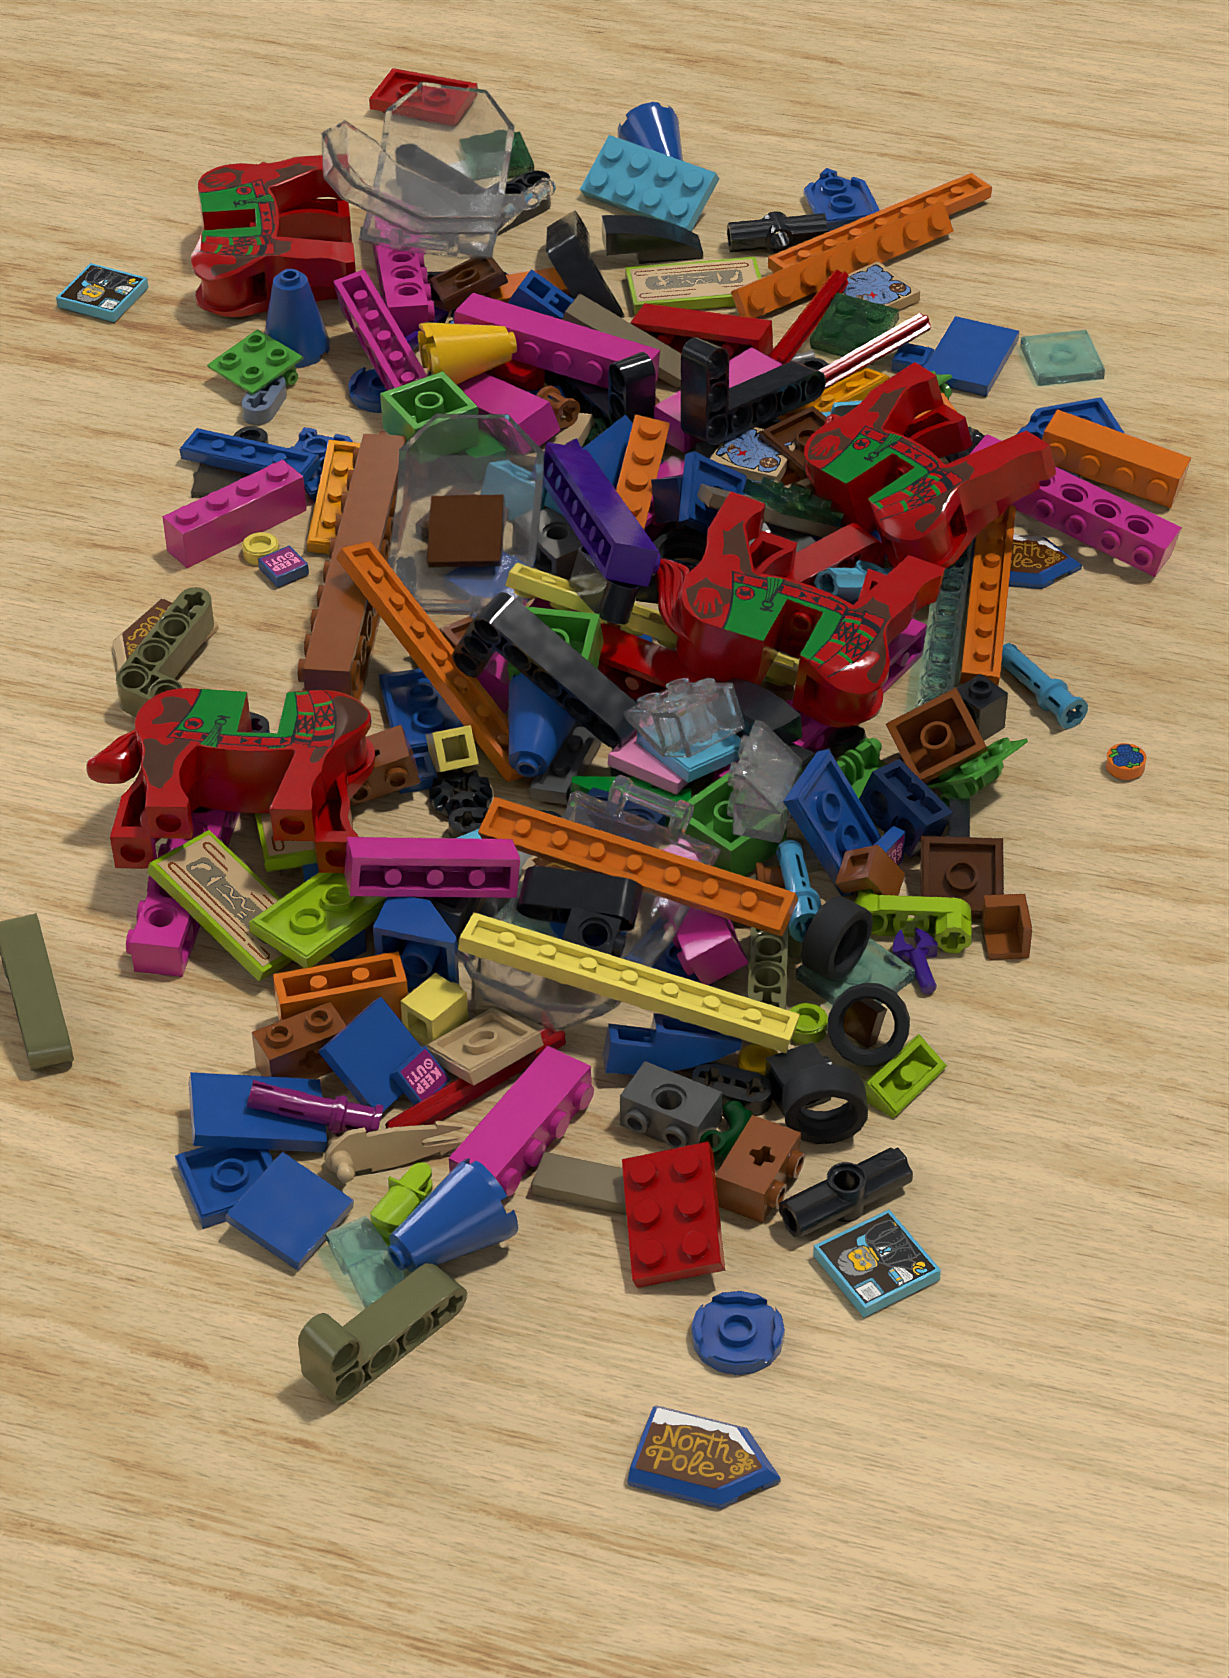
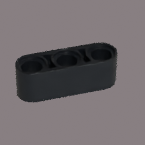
(551, 892)

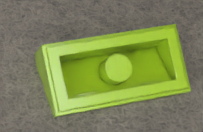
(903, 1077)

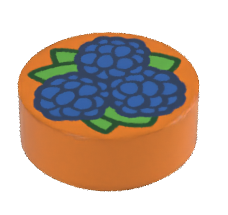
(1125, 761)

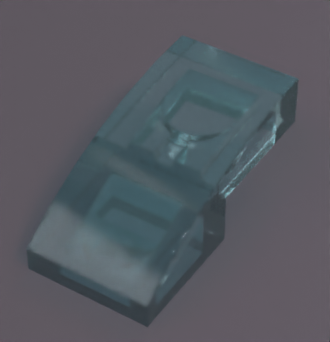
(364, 1258)

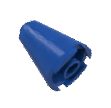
(653, 128)
(295, 317)
(535, 727)
(454, 1220)

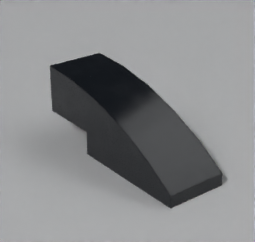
(649, 239)
(765, 706)

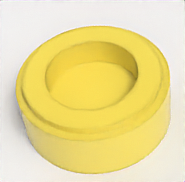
(259, 545)

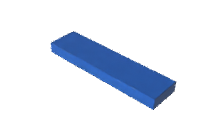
(244, 454)

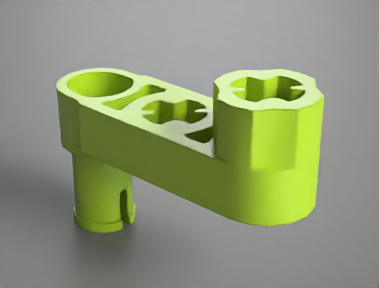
(940, 917)

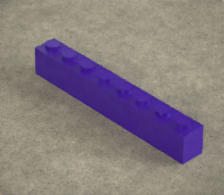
(599, 516)

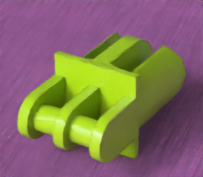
(401, 1199)

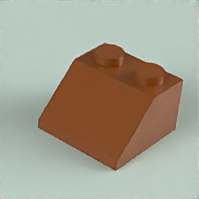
(937, 736)

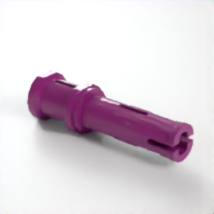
(336, 1114)

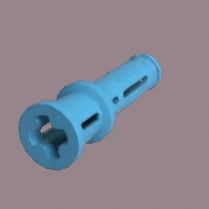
(1050, 693)
(797, 880)

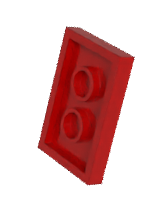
(400, 82)
(673, 1215)

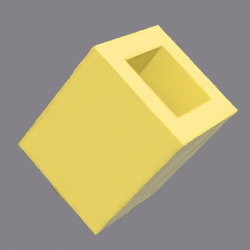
(452, 748)
(434, 1009)

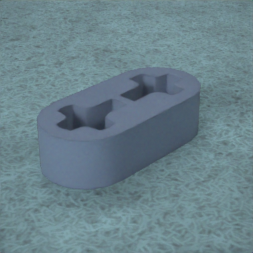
(264, 404)

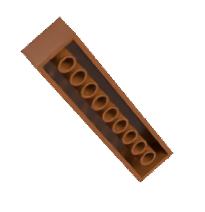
(345, 621)

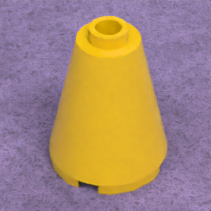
(464, 348)

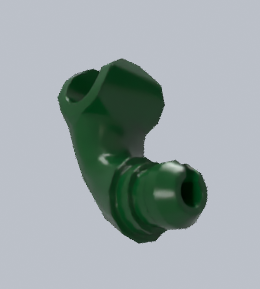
(722, 1142)

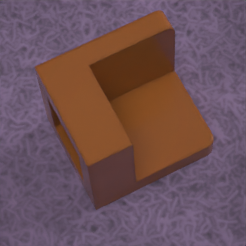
(869, 869)
(1006, 926)

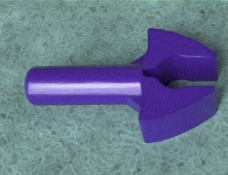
(917, 957)

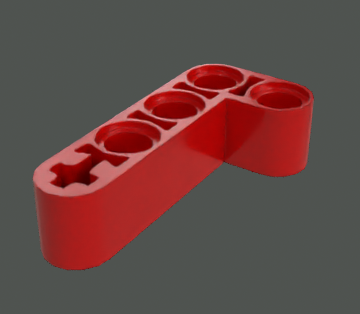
(837, 550)

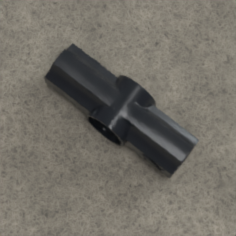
(761, 232)
(845, 1192)

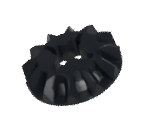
(442, 792)

